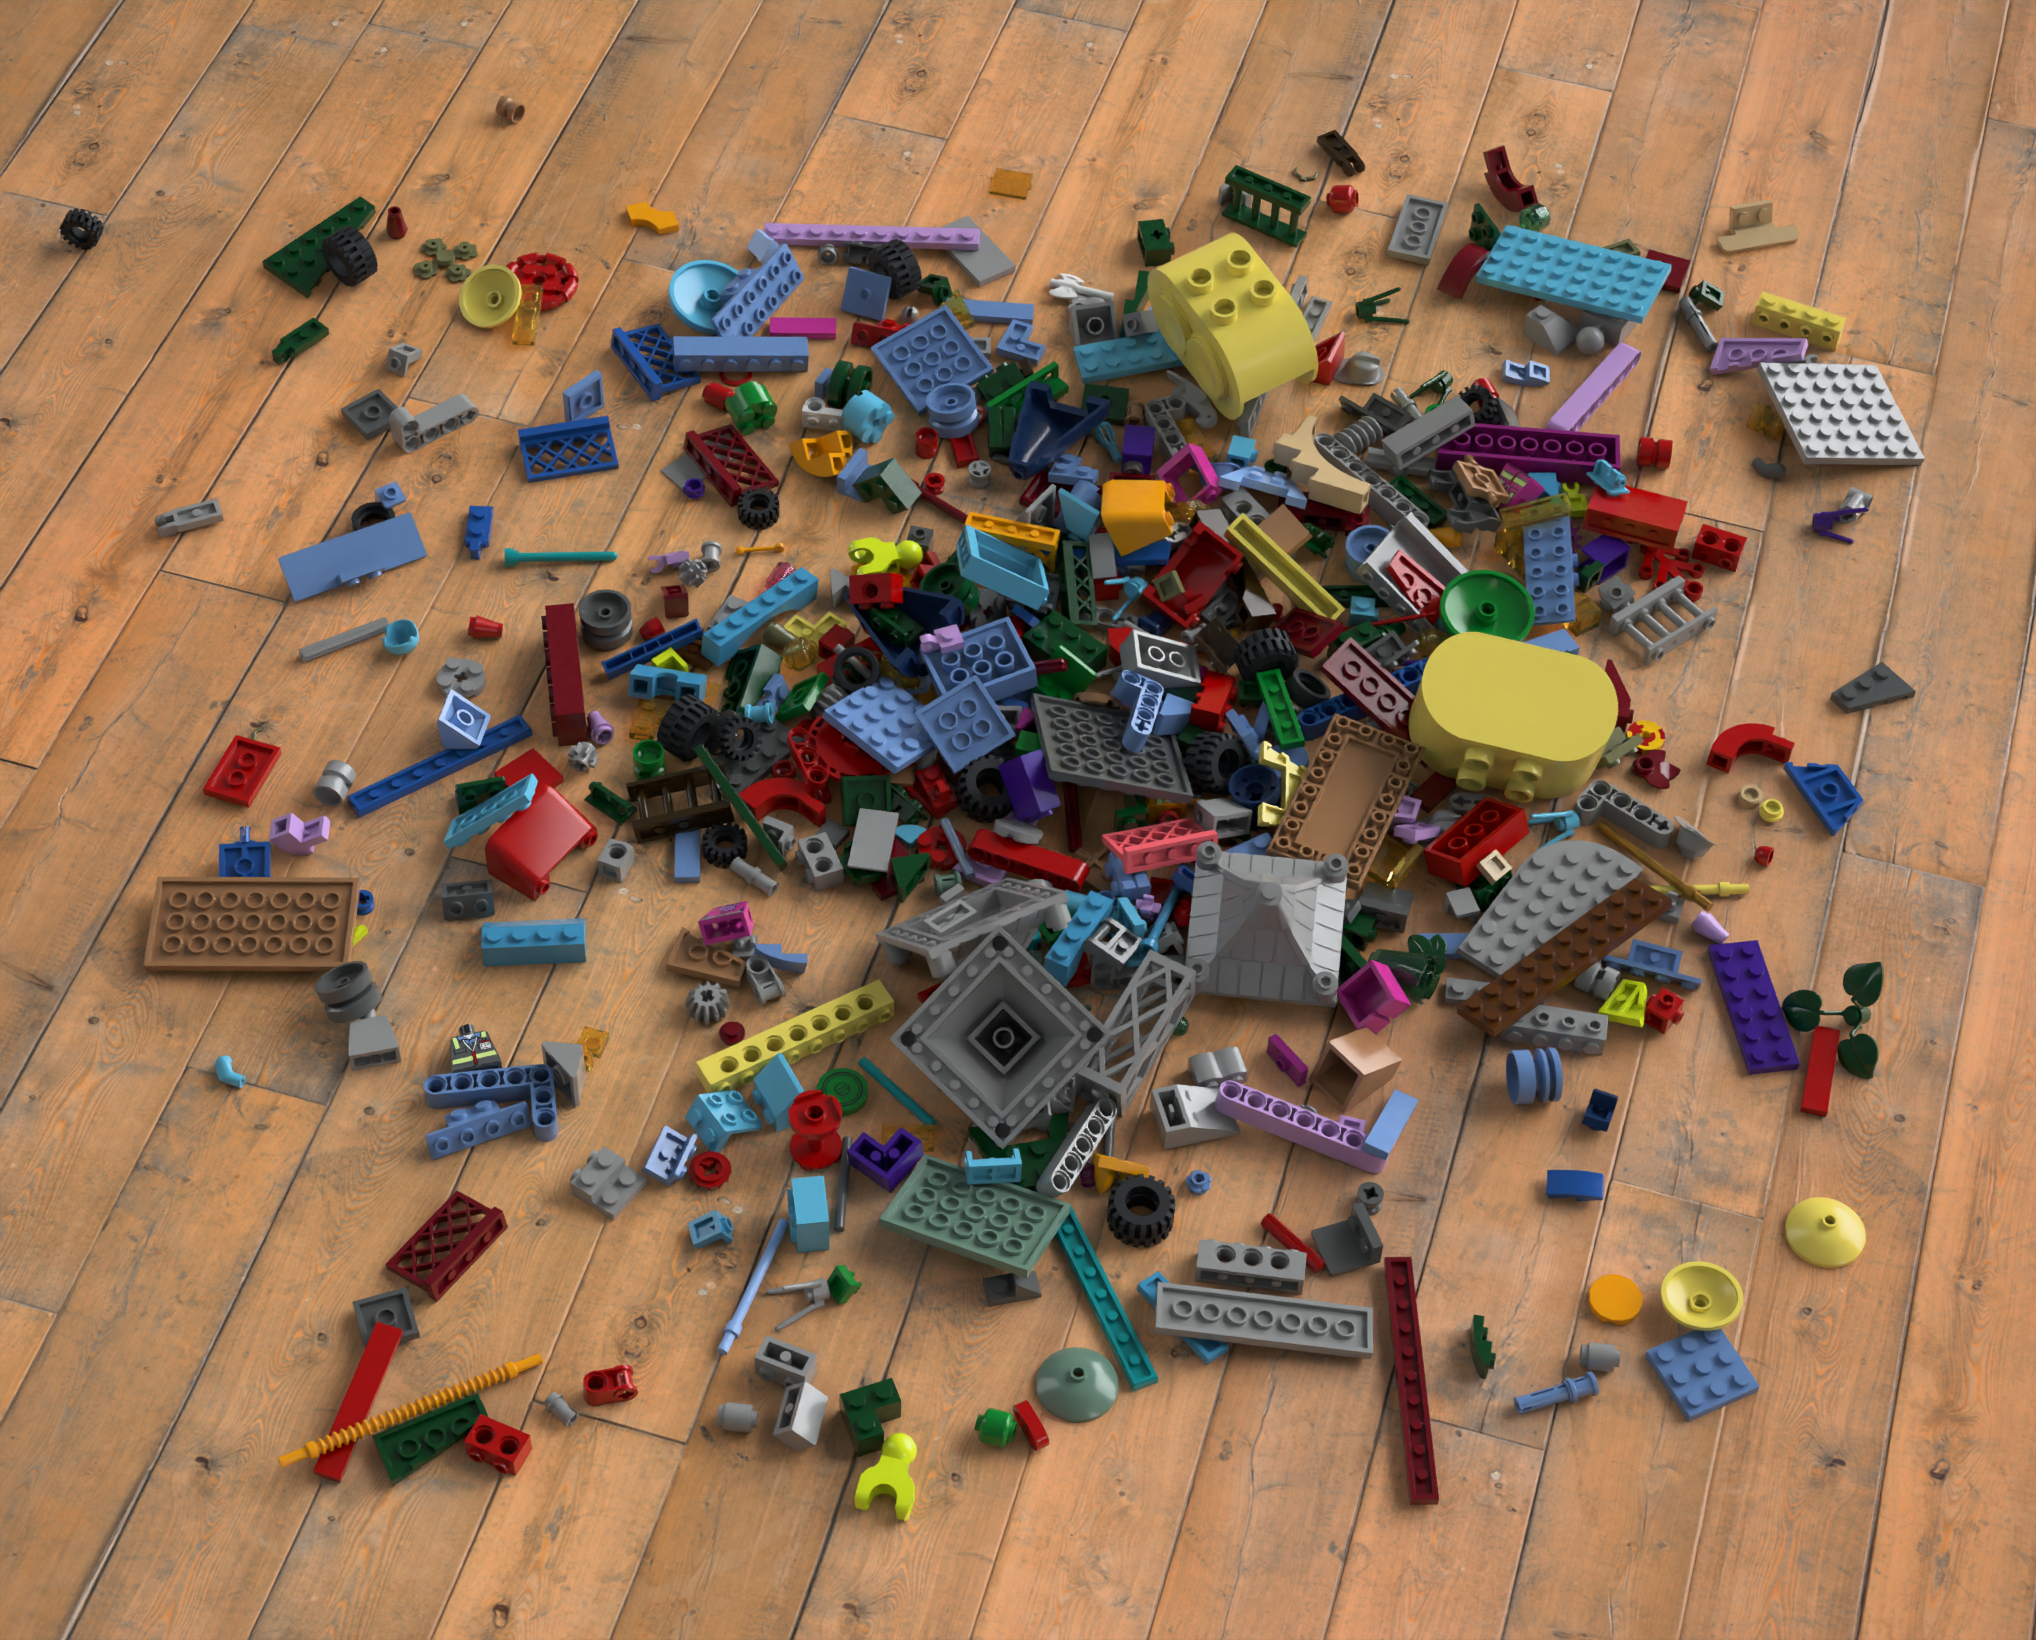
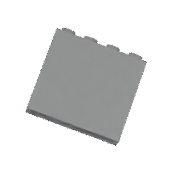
(1420, 546)

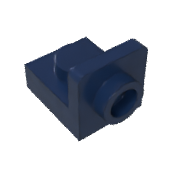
(1155, 624)

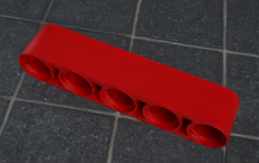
(1028, 860)

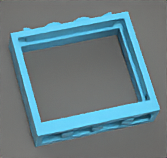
(1002, 567)

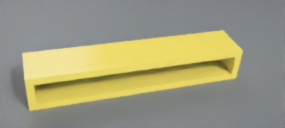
(1281, 568)

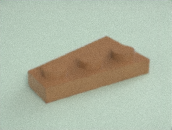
(703, 961)

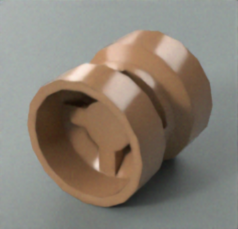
(512, 110)

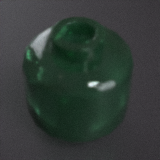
(1534, 217)

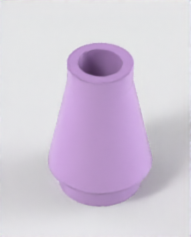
(600, 730)
(1709, 927)

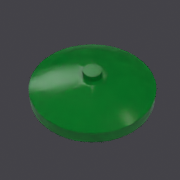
(1487, 604)

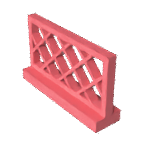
(1153, 853)

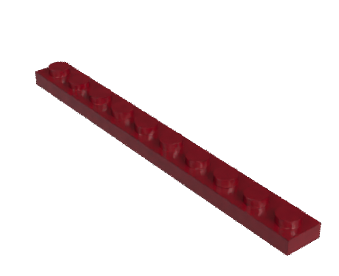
(1411, 1381)

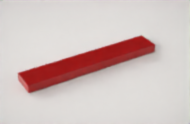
(360, 1397)

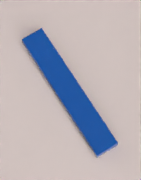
(1152, 554)

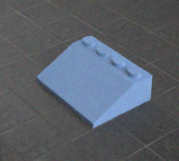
(992, 654)

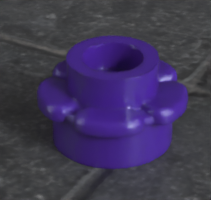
(694, 488)

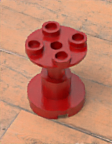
(815, 1123)

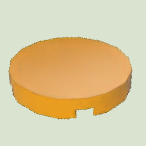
(1615, 1299)

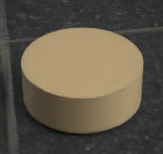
(1750, 796)

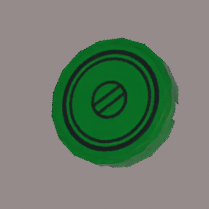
(848, 1088)

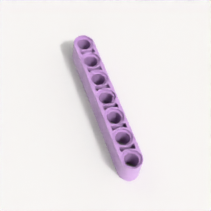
(1595, 389)
(1296, 1125)

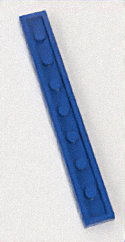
(437, 767)

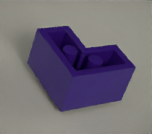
(887, 1163)

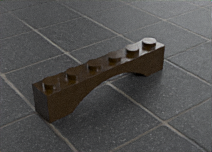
(1253, 605)

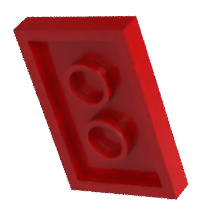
(242, 771)

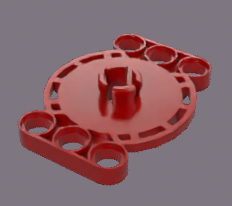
(832, 755)

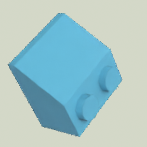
(775, 1091)

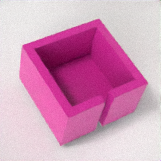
(1372, 997)

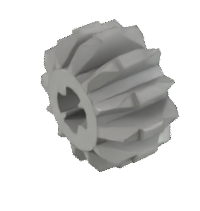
(830, 696)
(707, 1003)

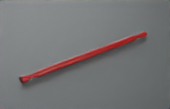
(1400, 619)

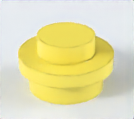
(1771, 810)

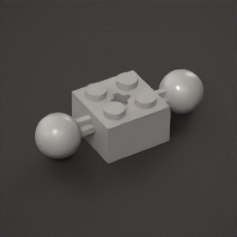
(1601, 328)

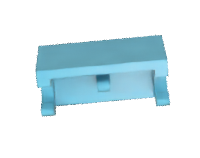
(993, 1169)

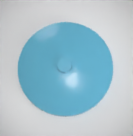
(696, 292)

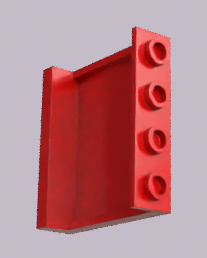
(1636, 517)

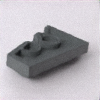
(1870, 688)

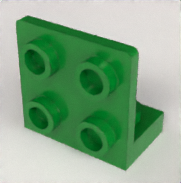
(1065, 684)

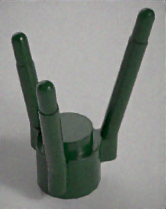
(1367, 307)
(1438, 384)

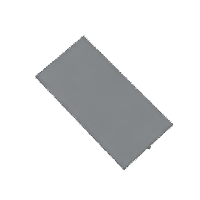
(873, 840)

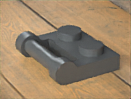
(1118, 949)

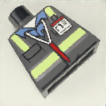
(473, 1051)

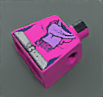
(731, 923)

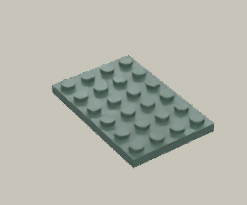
(982, 1222)

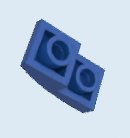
(1575, 1183)

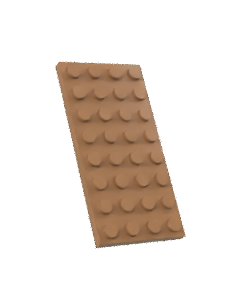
(252, 923)

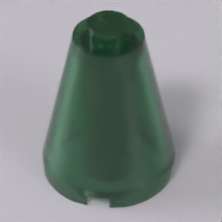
(1413, 972)

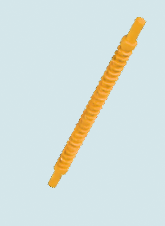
(312, 1449)

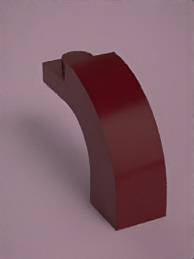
(1504, 184)
(1462, 270)

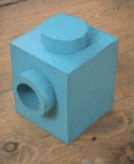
(1242, 451)
(1362, 610)

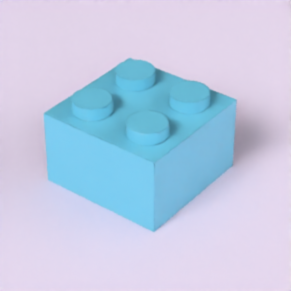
(808, 1214)

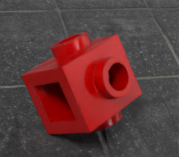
(1663, 1010)

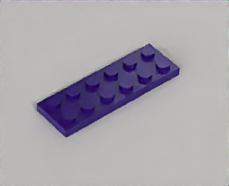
(1753, 1007)

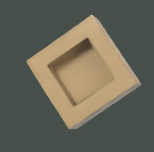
(1493, 867)

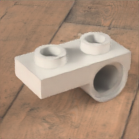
(818, 417)

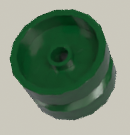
(847, 382)
(948, 580)

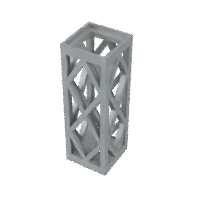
(1095, 1085)

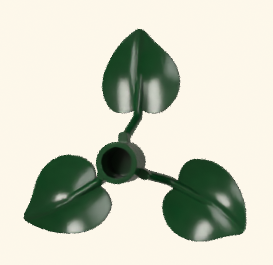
(1865, 986)

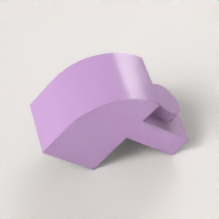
(298, 837)

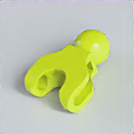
(884, 556)
(890, 1476)

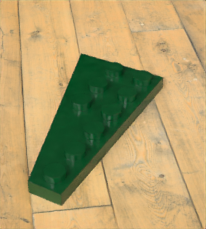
(302, 260)

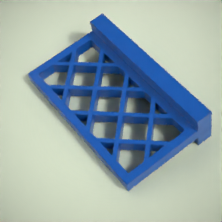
(640, 364)
(565, 434)

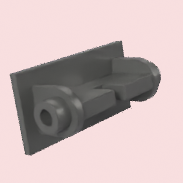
(857, 251)

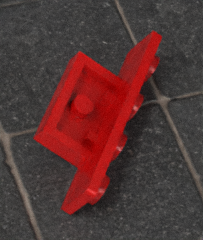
(869, 335)

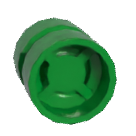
(648, 759)

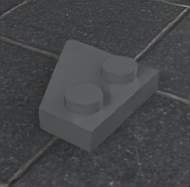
(1223, 608)

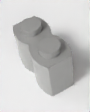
(1216, 1067)

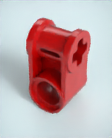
(611, 1385)

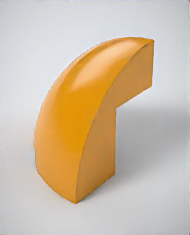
(823, 455)

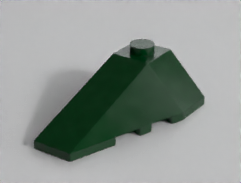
(748, 675)

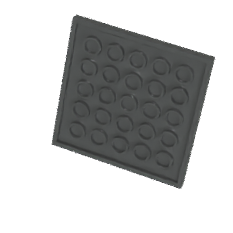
(1087, 749)

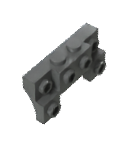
(1469, 511)

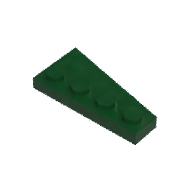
(427, 1436)

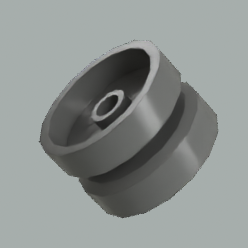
(605, 619)
(348, 991)

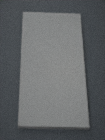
(685, 468)

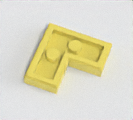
(801, 628)

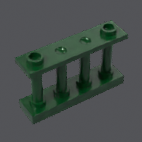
(1273, 193)

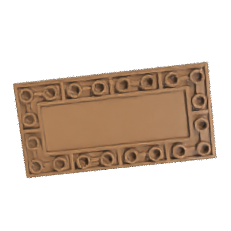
(1347, 797)

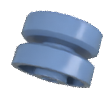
(952, 410)
(1360, 545)

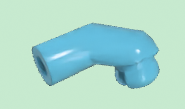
(225, 1073)

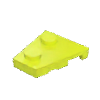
(1626, 1003)

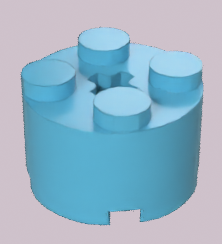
(867, 417)

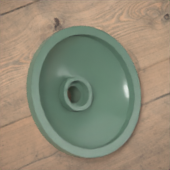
(1077, 1397)

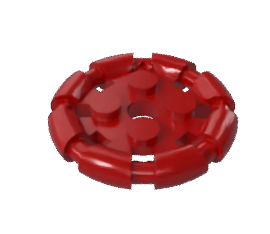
(562, 283)

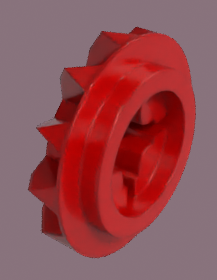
(707, 1161)

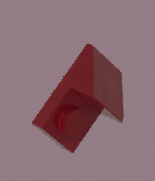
(675, 601)

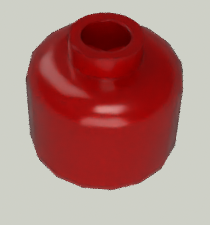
(1342, 198)

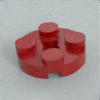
(935, 837)

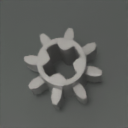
(692, 572)
(583, 756)

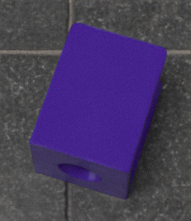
(1138, 446)
(1610, 552)

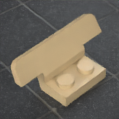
(1753, 229)

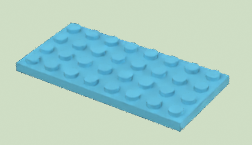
(1574, 273)

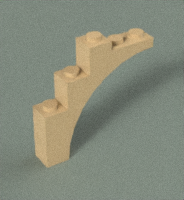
(1322, 479)

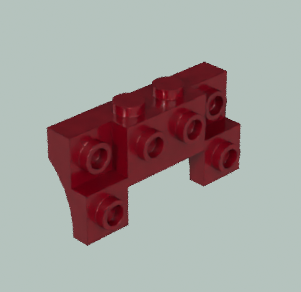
(1327, 516)

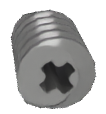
(1360, 434)

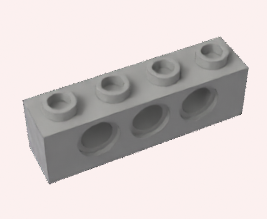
(1241, 502)
(1238, 1273)

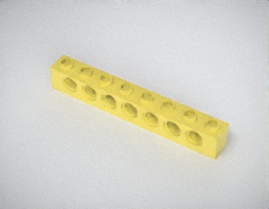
(836, 1020)

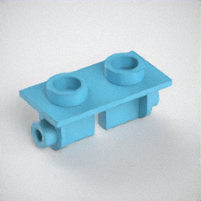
(1608, 478)

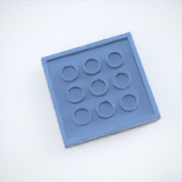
(929, 355)
(882, 724)

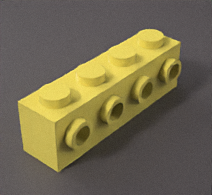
(1798, 319)

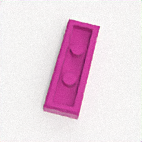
(803, 327)

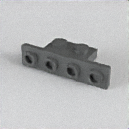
(1383, 411)

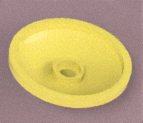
(481, 292)
(1821, 1242)
(1704, 1286)

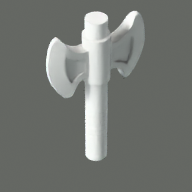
(1069, 285)

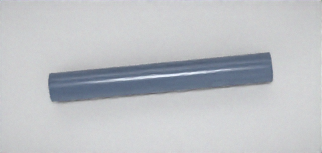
(957, 848)

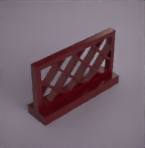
(715, 468)
(462, 1253)

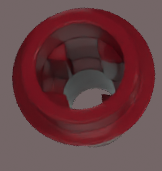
(396, 225)

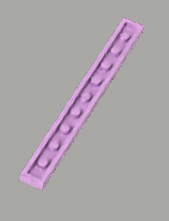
(837, 234)

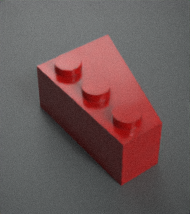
(1213, 702)

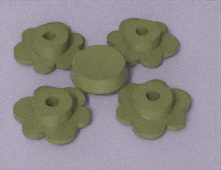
(445, 258)

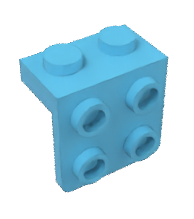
(719, 1115)

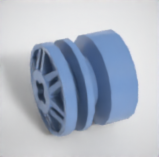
(1534, 1075)

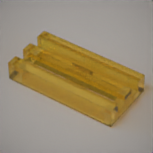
(922, 1132)

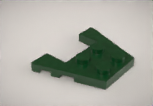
(1033, 1154)

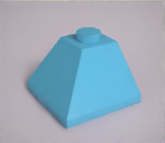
(1078, 517)

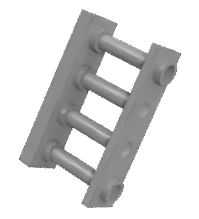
(1658, 602)

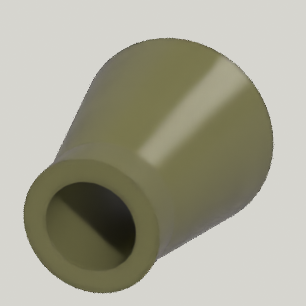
(777, 635)

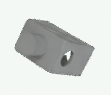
(1223, 816)
(372, 1042)

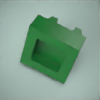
(842, 1284)

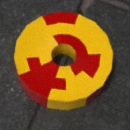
(1649, 730)

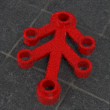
(1692, 589)

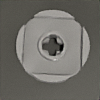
(461, 668)

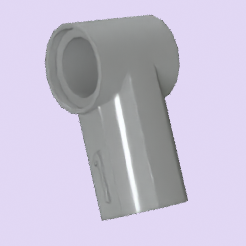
(1854, 499)

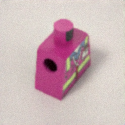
(1519, 487)

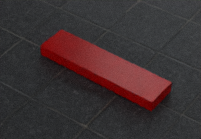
(1820, 1071)

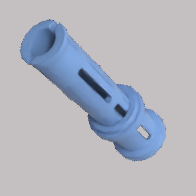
(1568, 1390)

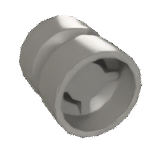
(334, 783)
(1598, 980)

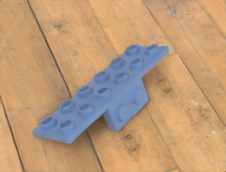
(757, 294)
(352, 557)
(1551, 571)

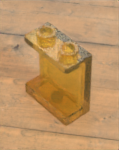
(1394, 863)

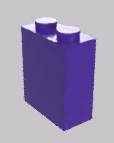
(1029, 786)

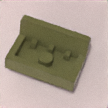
(1617, 747)

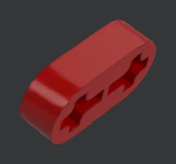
(1031, 1425)

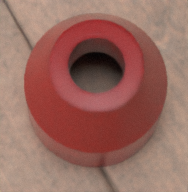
(652, 629)

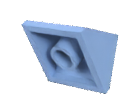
(461, 723)

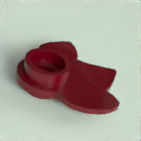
(1655, 769)

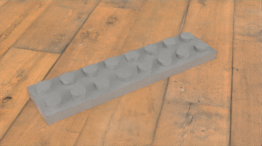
(1264, 1320)

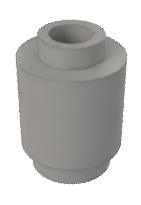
(1599, 1357)
(737, 1417)

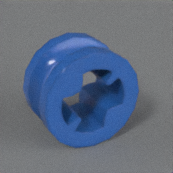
(369, 900)

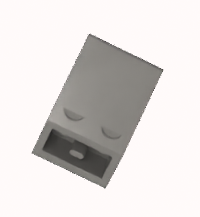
(1189, 1115)

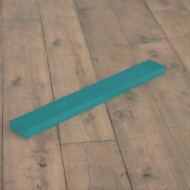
(1105, 1304)

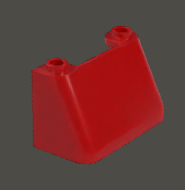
(1201, 564)
(536, 842)

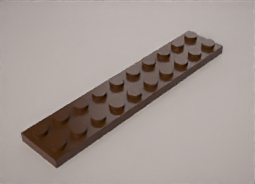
(1564, 957)

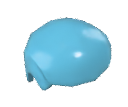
(401, 637)

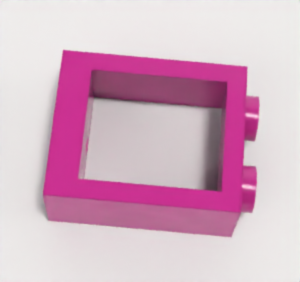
(1180, 464)

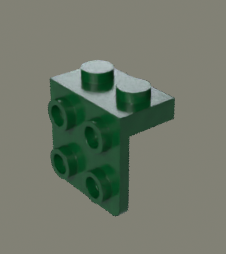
(1132, 815)

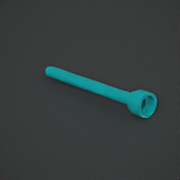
(514, 557)

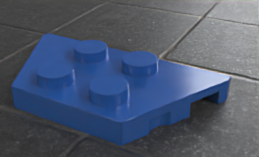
(1826, 792)

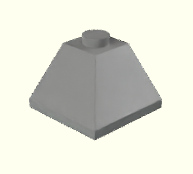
(1550, 330)

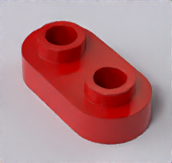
(1182, 911)

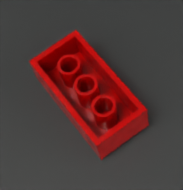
(1473, 837)

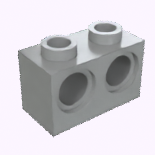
(820, 862)

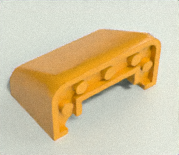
(1136, 512)

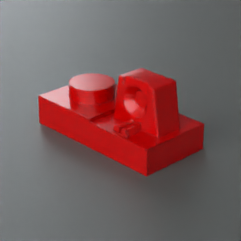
(936, 788)

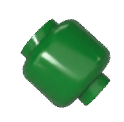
(996, 1427)

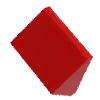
(1330, 356)

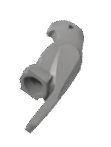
(1197, 401)

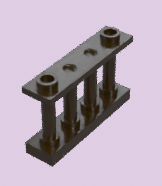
(683, 820)

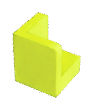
(670, 660)

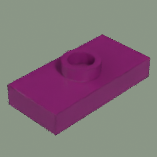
(1287, 1060)

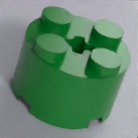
(751, 407)

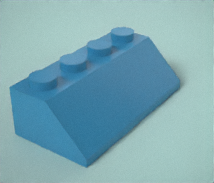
(534, 942)

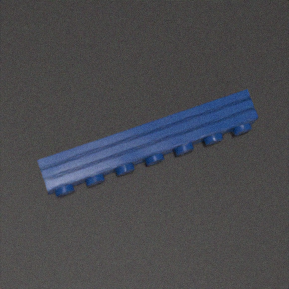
(647, 651)

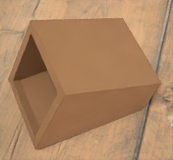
(1354, 1068)

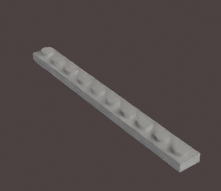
(1253, 407)

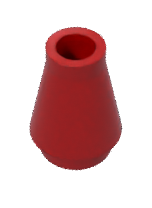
(484, 628)

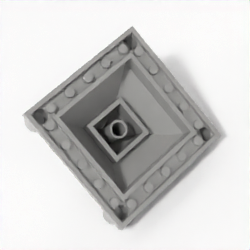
(1009, 903)
(1267, 926)
(1001, 1037)

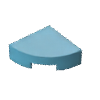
(909, 834)

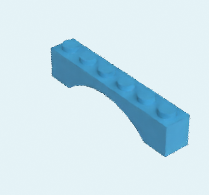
(730, 634)

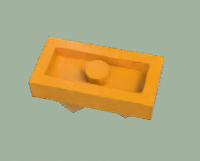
(1108, 1167)

